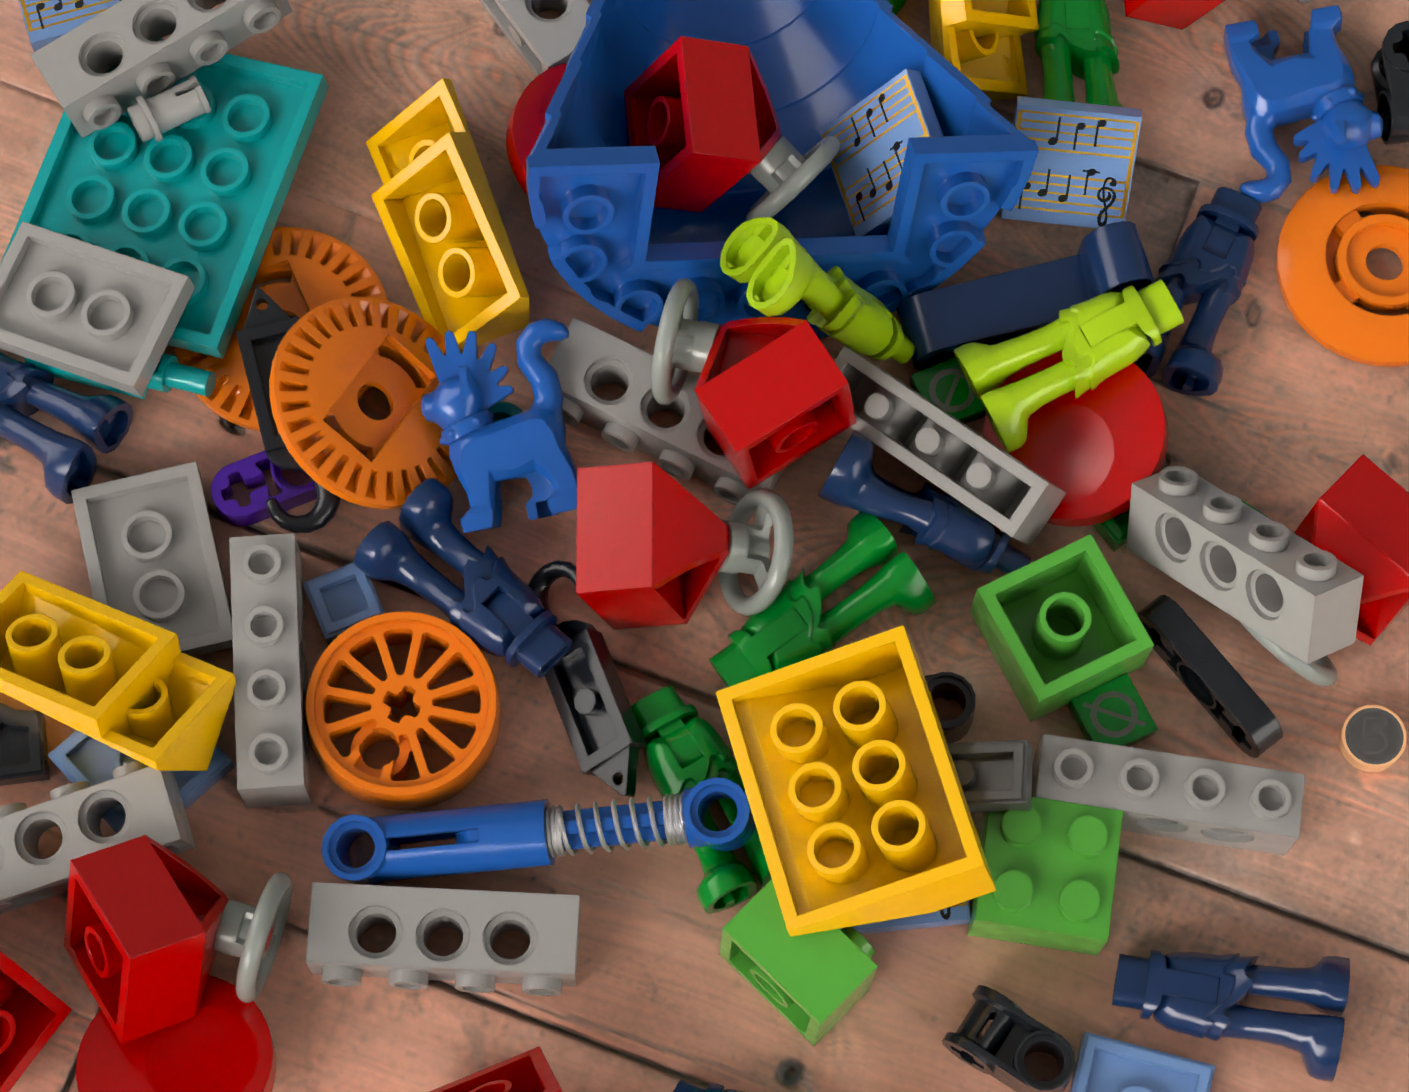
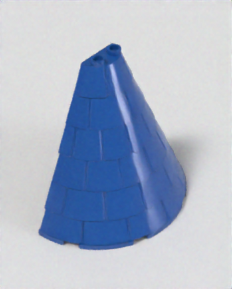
(817, 62)

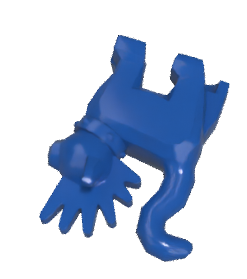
(1301, 88)
(511, 448)

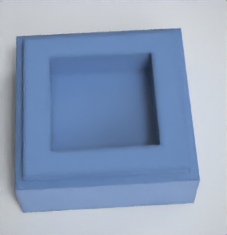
(342, 599)

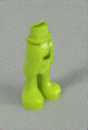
(784, 273)
(1096, 343)

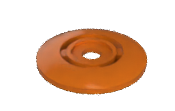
(1326, 271)
(319, 272)
(319, 378)

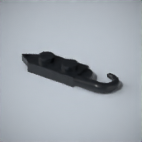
(258, 346)
(591, 696)

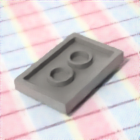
(87, 308)
(157, 554)

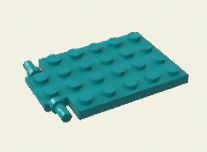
(189, 202)

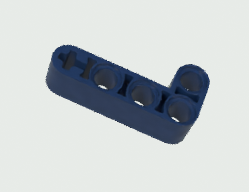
(1024, 298)

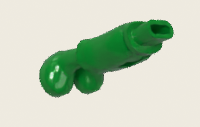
(1077, 41)
(796, 621)
(679, 756)

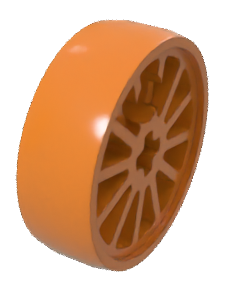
(385, 785)

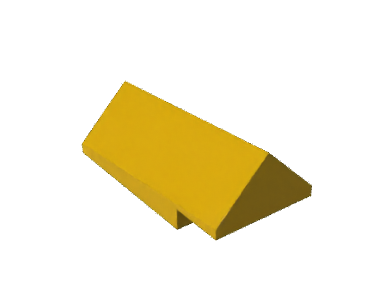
(985, 41)
(447, 221)
(110, 675)

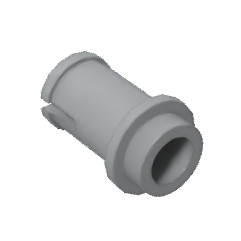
(168, 109)

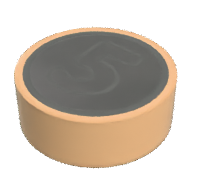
(1372, 738)

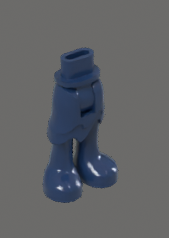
(1209, 269)
(65, 460)
(928, 515)
(496, 604)
(1206, 995)

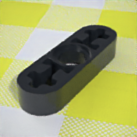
(1210, 677)

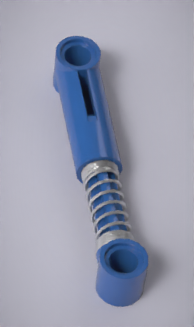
(529, 834)

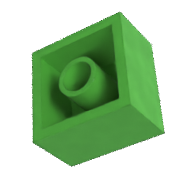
(1060, 627)
(1049, 875)
(804, 977)

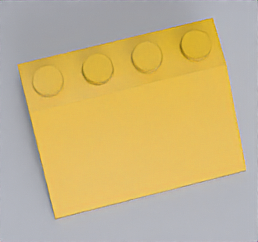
(854, 788)

